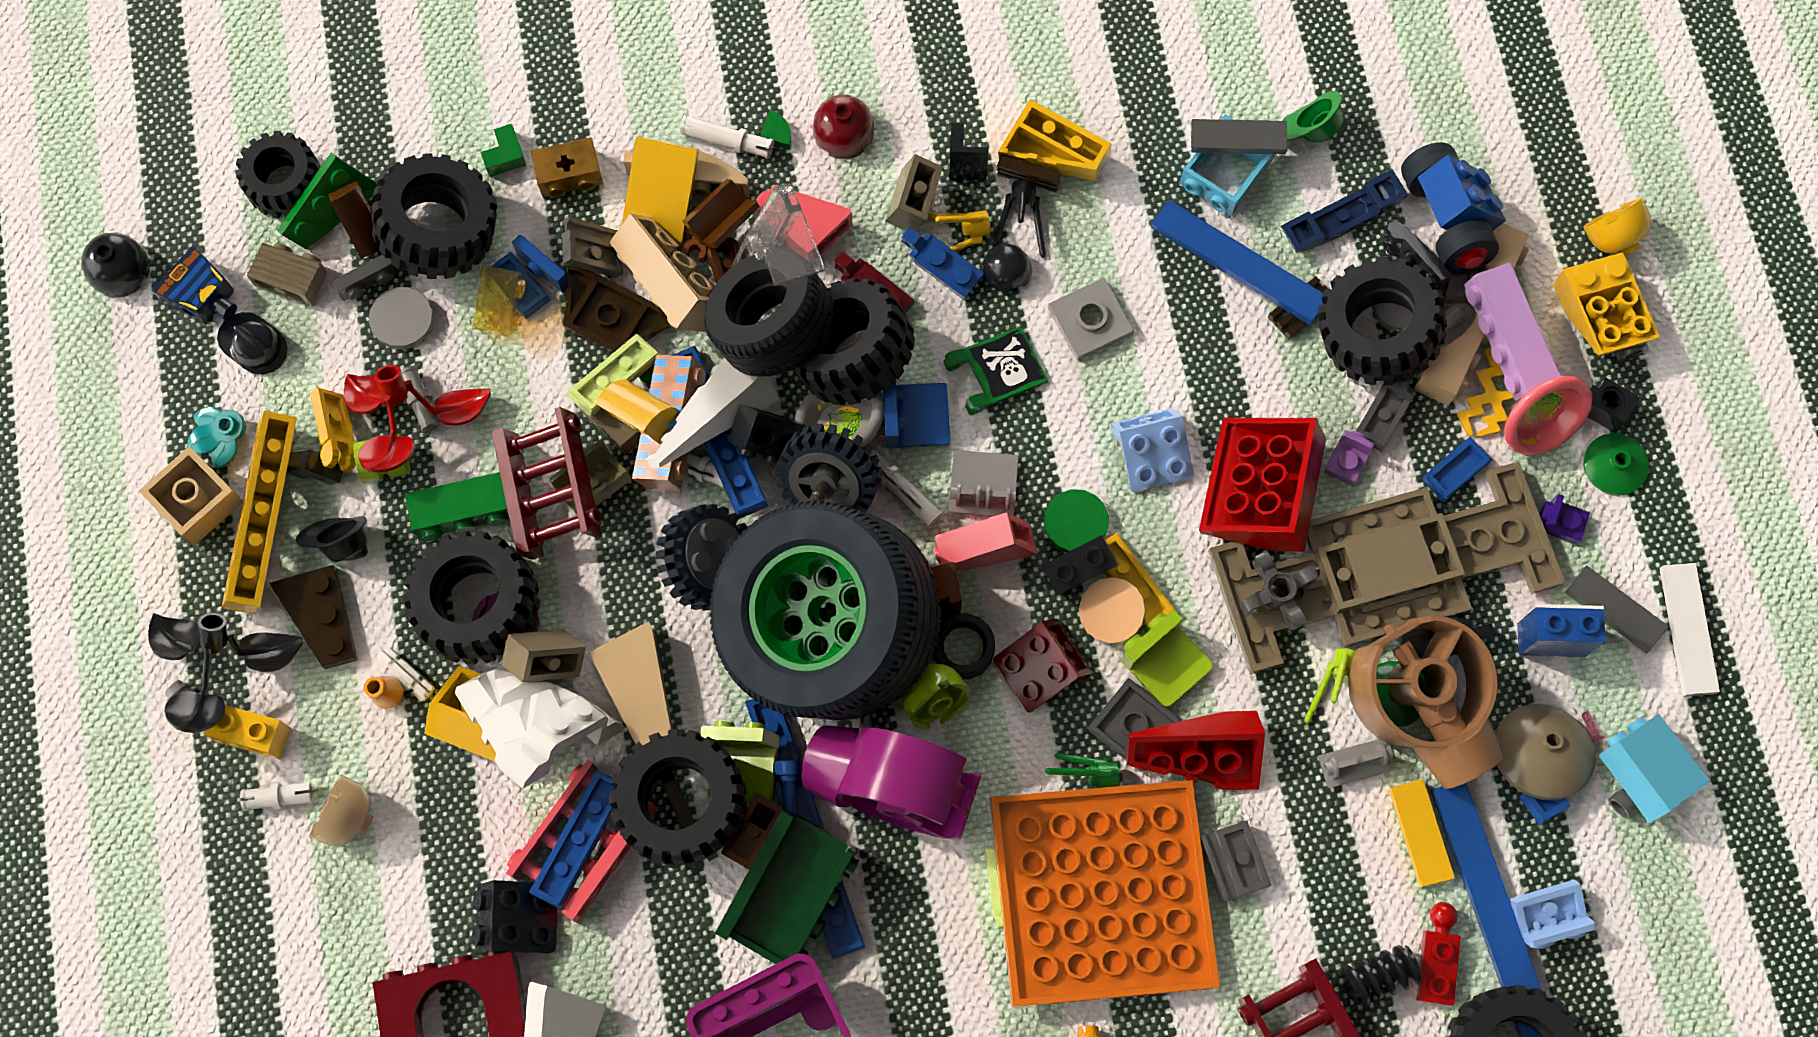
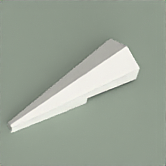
(713, 410)

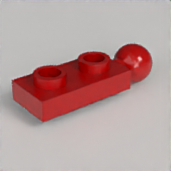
(1439, 957)

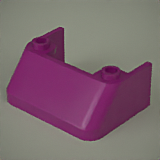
(767, 1000)

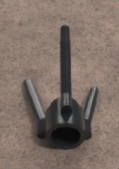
(1022, 199)

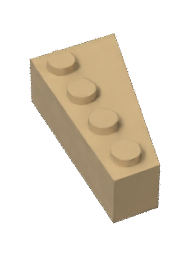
(664, 272)

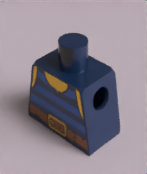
(196, 288)

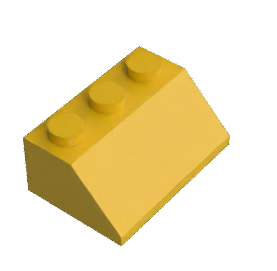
(449, 720)

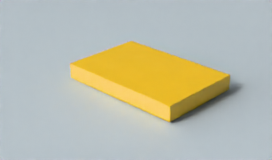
(661, 184)

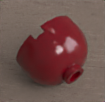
(843, 126)

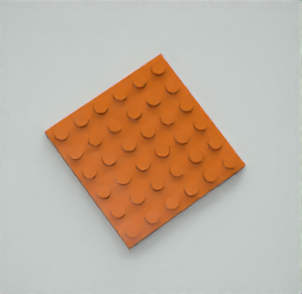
(1103, 893)

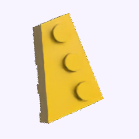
(1056, 143)

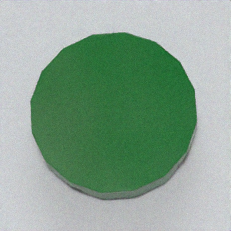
(1075, 519)

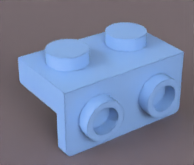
(1552, 914)

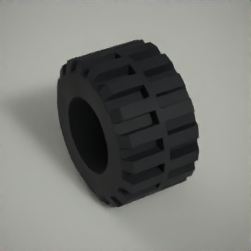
(265, 157)

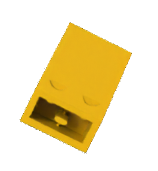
(1606, 304)

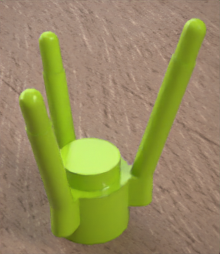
(1339, 670)

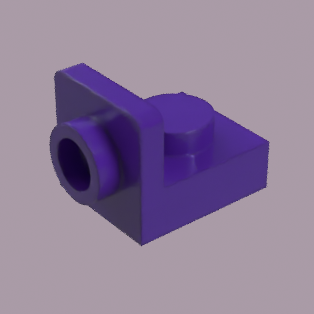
(1564, 520)

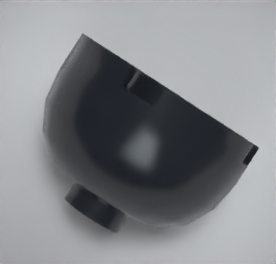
(115, 264)

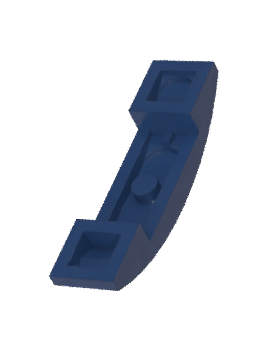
(1345, 214)

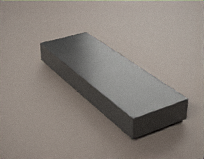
(1238, 136)
(1620, 610)

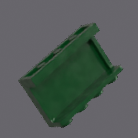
(788, 889)

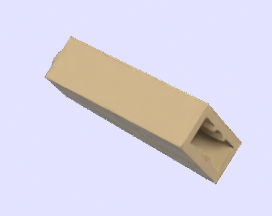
(635, 682)

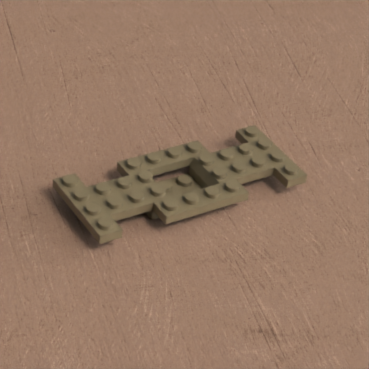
(1389, 551)

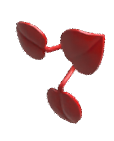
(388, 387)

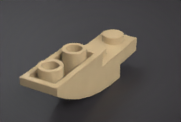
(709, 174)

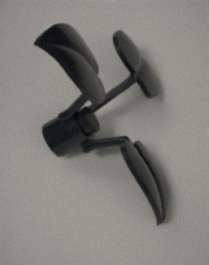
(177, 637)

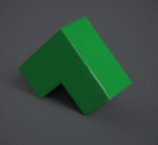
(506, 155)

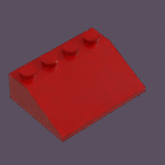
(1264, 482)

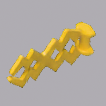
(1490, 396)

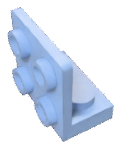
(1154, 449)

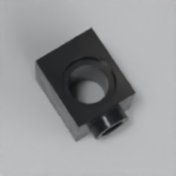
(1621, 399)

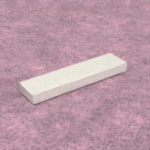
(1689, 630)

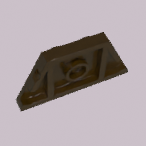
(608, 312)

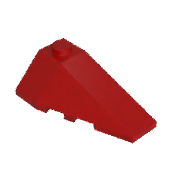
(1210, 748)

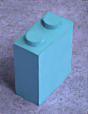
(1653, 767)

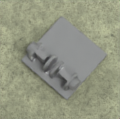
(983, 483)

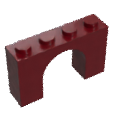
(495, 978)

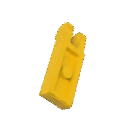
(333, 429)

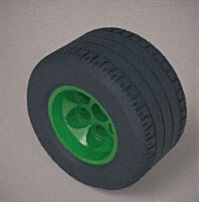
(759, 602)

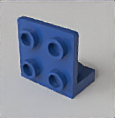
(916, 415)

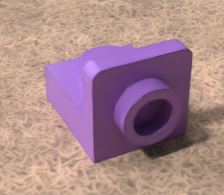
(1349, 457)

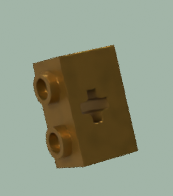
(552, 162)

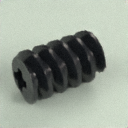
(1381, 973)

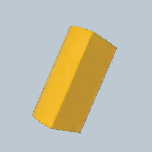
(637, 408)

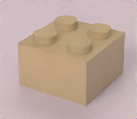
(191, 496)

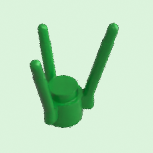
(1100, 771)

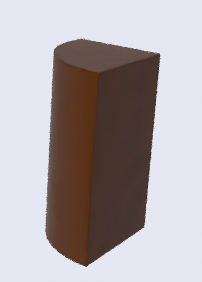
(355, 216)

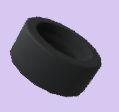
(979, 626)

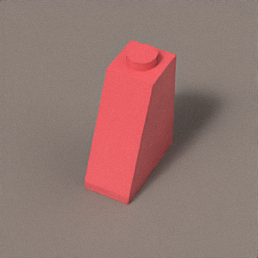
(825, 219)
(986, 543)

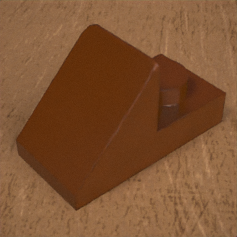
(757, 825)

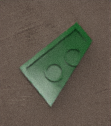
(313, 212)

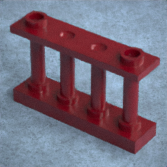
(516, 479)
(1310, 981)

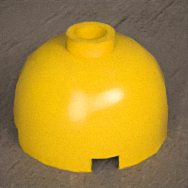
(1621, 228)

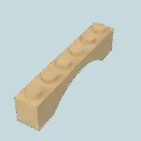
(1446, 374)

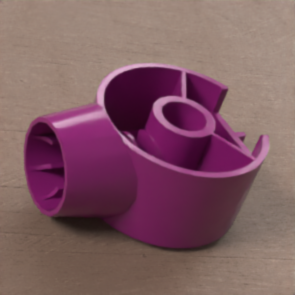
(891, 778)

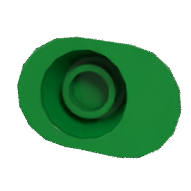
(1317, 119)

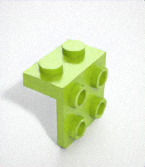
(1165, 659)
(753, 752)

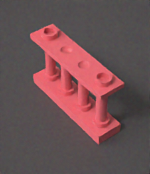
(596, 871)

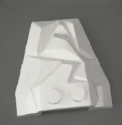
(530, 721)

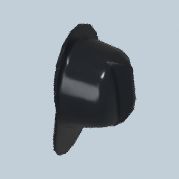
(252, 343)
(336, 538)

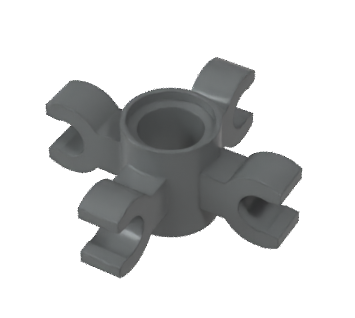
(1291, 612)

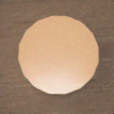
(1112, 610)

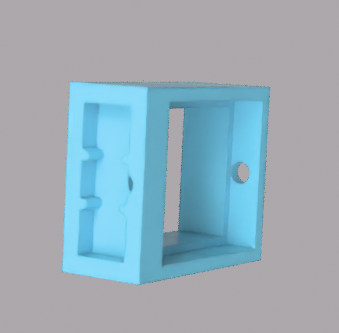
(1217, 197)

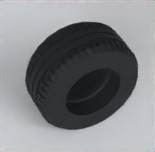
(780, 340)

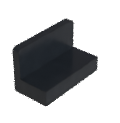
(966, 162)

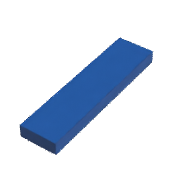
(575, 842)

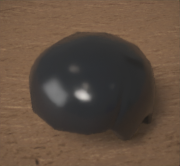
(1006, 267)

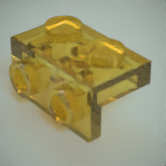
(498, 300)

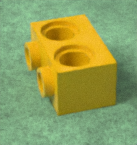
(250, 732)

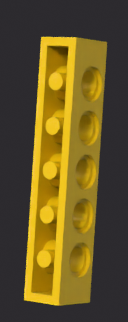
(259, 513)

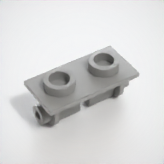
(1356, 763)

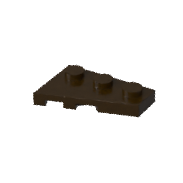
(319, 613)

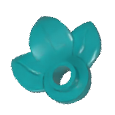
(213, 437)

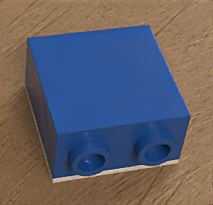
(1561, 630)

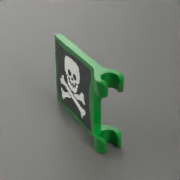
(1002, 367)

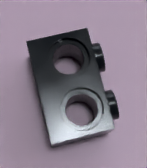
(762, 432)
(1080, 564)

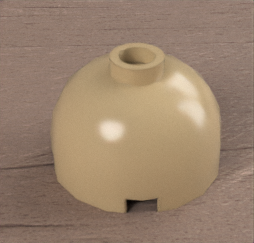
(343, 814)

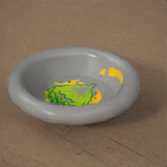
(859, 418)

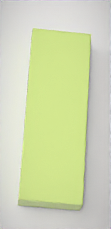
(625, 363)

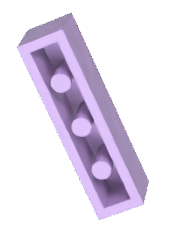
(1511, 329)

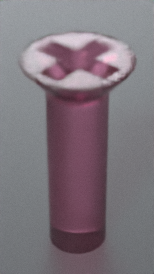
(1591, 727)

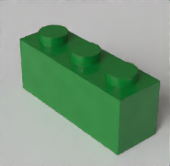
(457, 507)

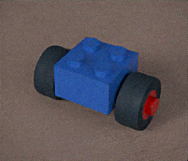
(1460, 203)

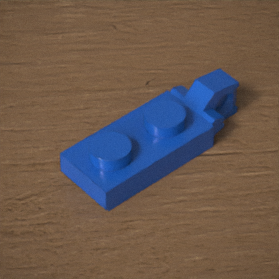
(942, 263)

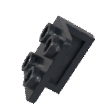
(512, 919)

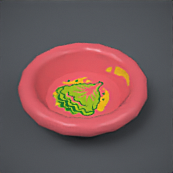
(1548, 415)

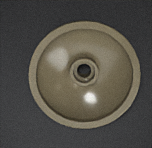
(1533, 763)

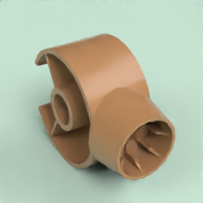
(1462, 741)

